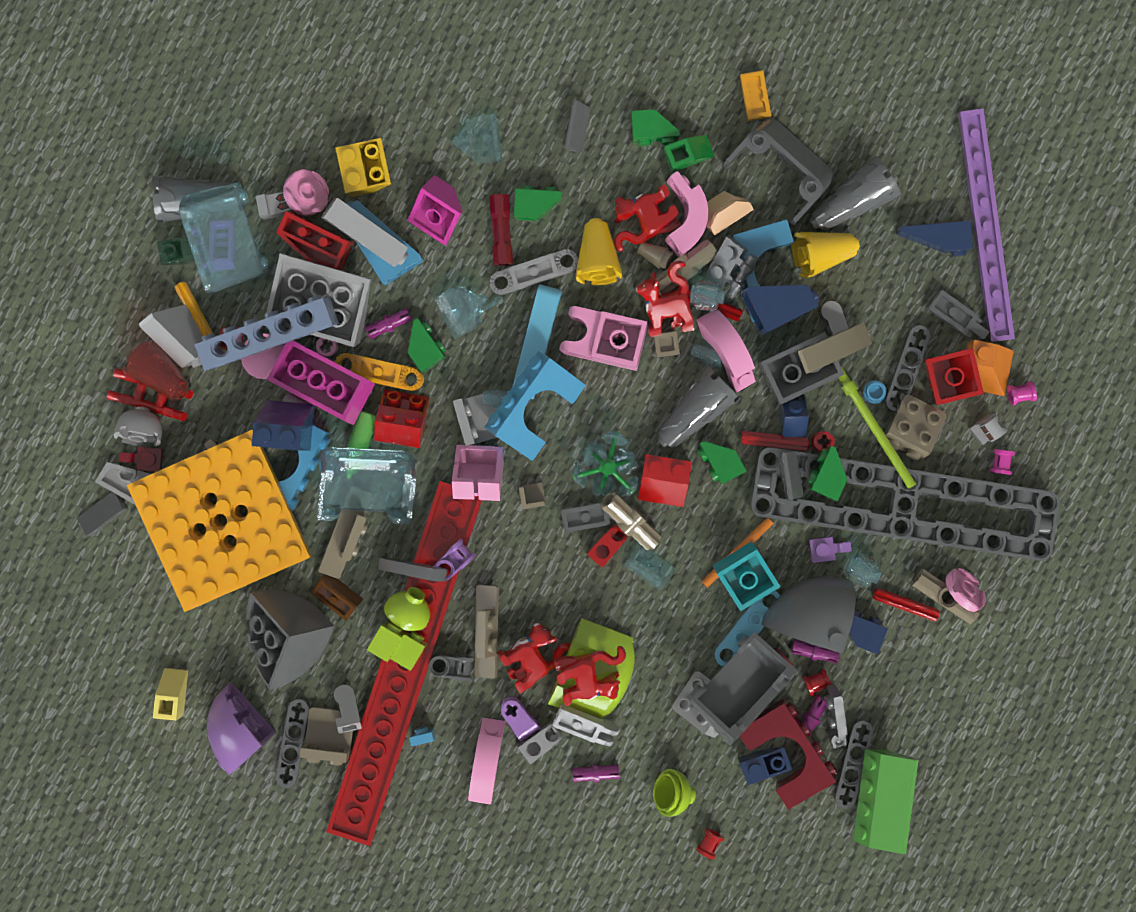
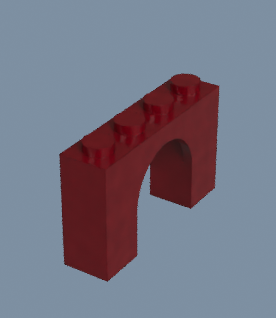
(815, 773)

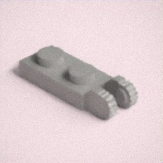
(585, 725)

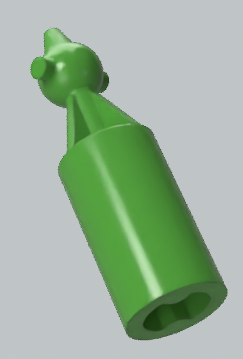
(362, 431)

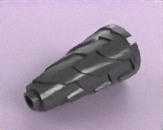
(865, 190)
(171, 192)
(700, 406)

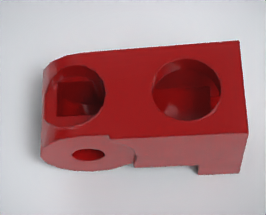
(607, 545)

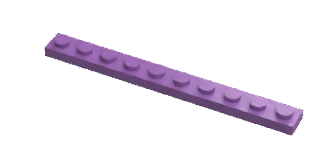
(986, 225)

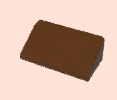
(336, 596)

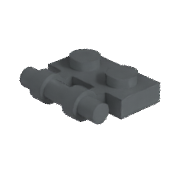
(726, 263)

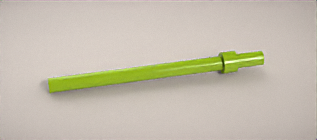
(850, 388)

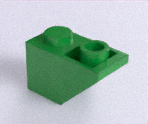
(651, 127)
(687, 152)
(534, 204)
(423, 348)
(723, 461)
(830, 475)

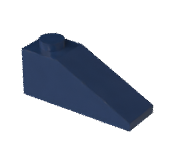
(943, 237)

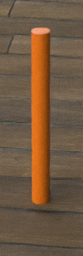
(753, 536)

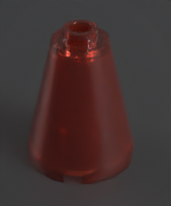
(156, 370)

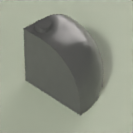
(815, 611)
(285, 635)

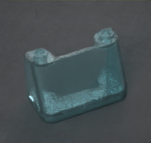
(221, 237)
(366, 483)

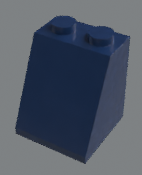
(778, 305)
(284, 426)

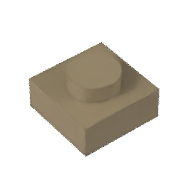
(666, 344)

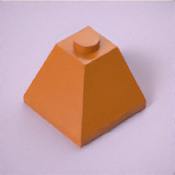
(993, 365)

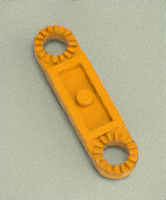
(382, 371)

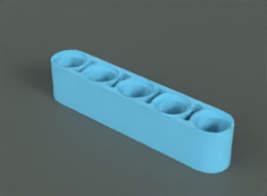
(539, 326)

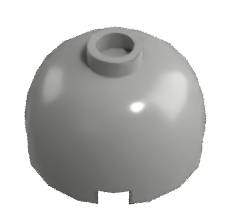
(138, 427)

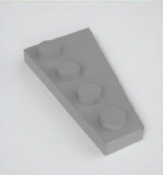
(117, 478)

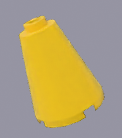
(821, 250)
(597, 255)

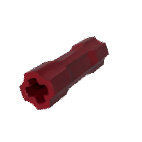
(501, 229)

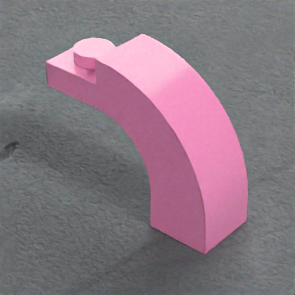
(695, 216)
(729, 347)
(486, 761)

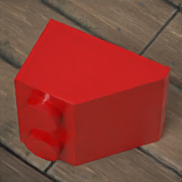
(953, 376)
(664, 480)

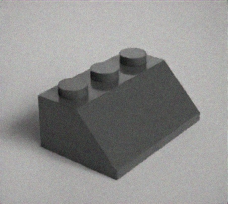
(787, 375)

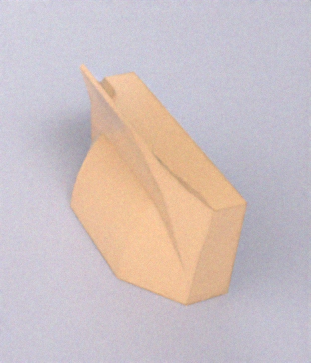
(726, 210)

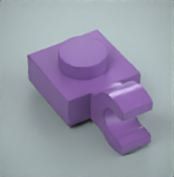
(824, 549)

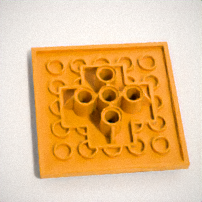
(207, 564)

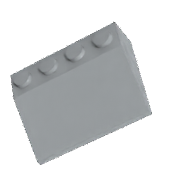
(301, 279)

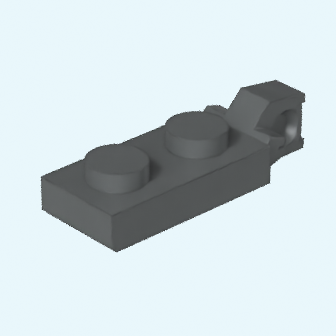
(957, 315)
(585, 517)
(836, 719)

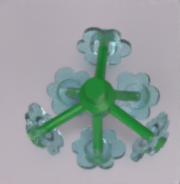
(622, 462)

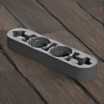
(903, 367)
(412, 569)
(292, 742)
(851, 763)

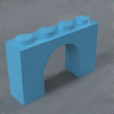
(761, 241)
(508, 419)
(307, 461)

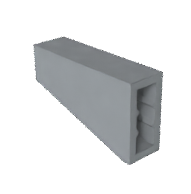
(365, 232)

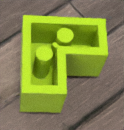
(397, 645)

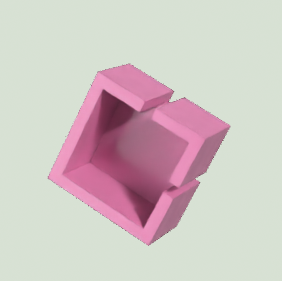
(477, 472)

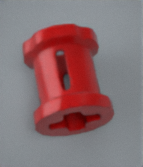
(818, 435)
(816, 682)
(710, 843)

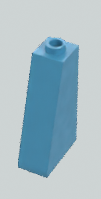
(384, 270)

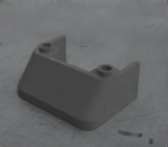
(774, 135)

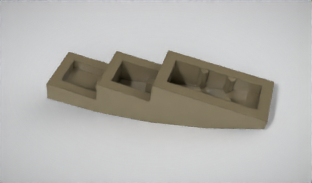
(834, 347)

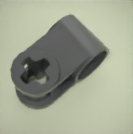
(453, 666)

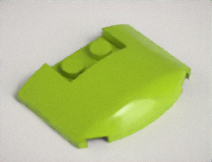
(588, 639)

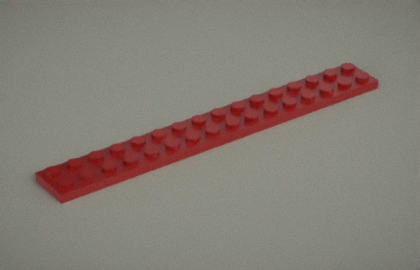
(395, 686)

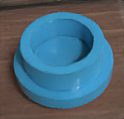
(874, 392)

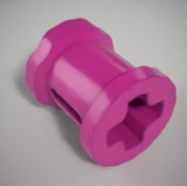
(1022, 393)
(1002, 461)

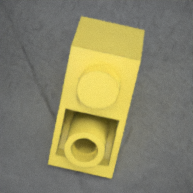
(171, 694)

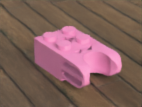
(600, 336)

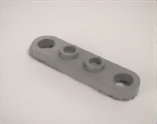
(533, 272)

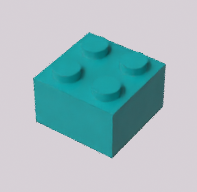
(746, 576)

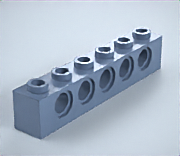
(213, 357)

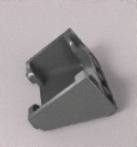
(743, 688)

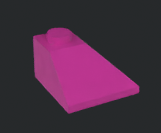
(436, 210)

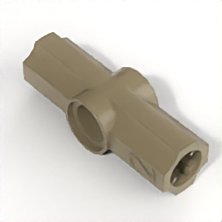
(694, 262)
(630, 521)
(935, 588)

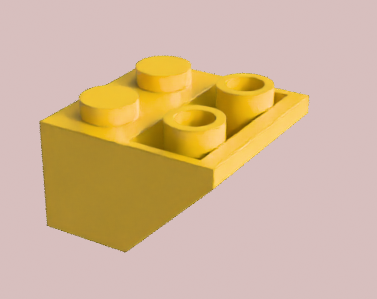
(363, 167)

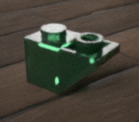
(175, 251)

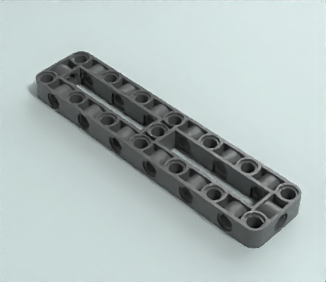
(1039, 526)

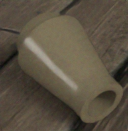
(655, 254)

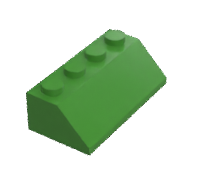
(885, 800)

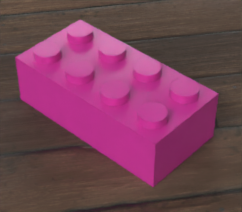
(321, 381)

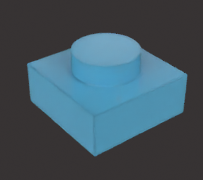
(422, 735)

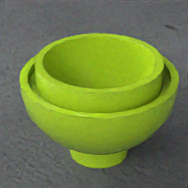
(408, 609)
(672, 793)

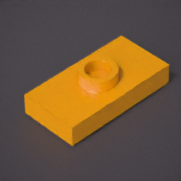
(755, 95)

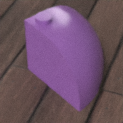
(235, 728)

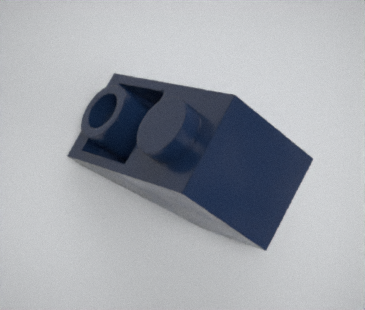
(794, 417)
(867, 633)
(764, 764)

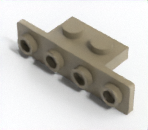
(343, 542)
(486, 631)

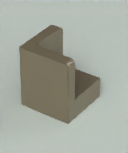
(532, 495)

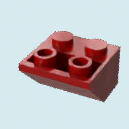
(401, 418)

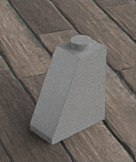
(175, 333)

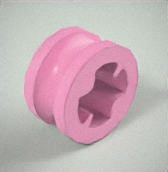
(320, 343)

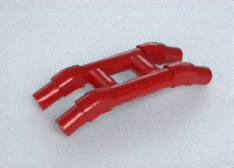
(137, 401)

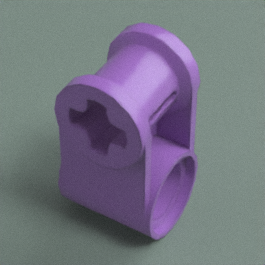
(455, 559)
(520, 721)

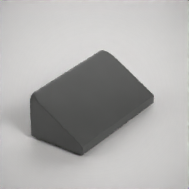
(577, 127)
(791, 475)
(101, 513)

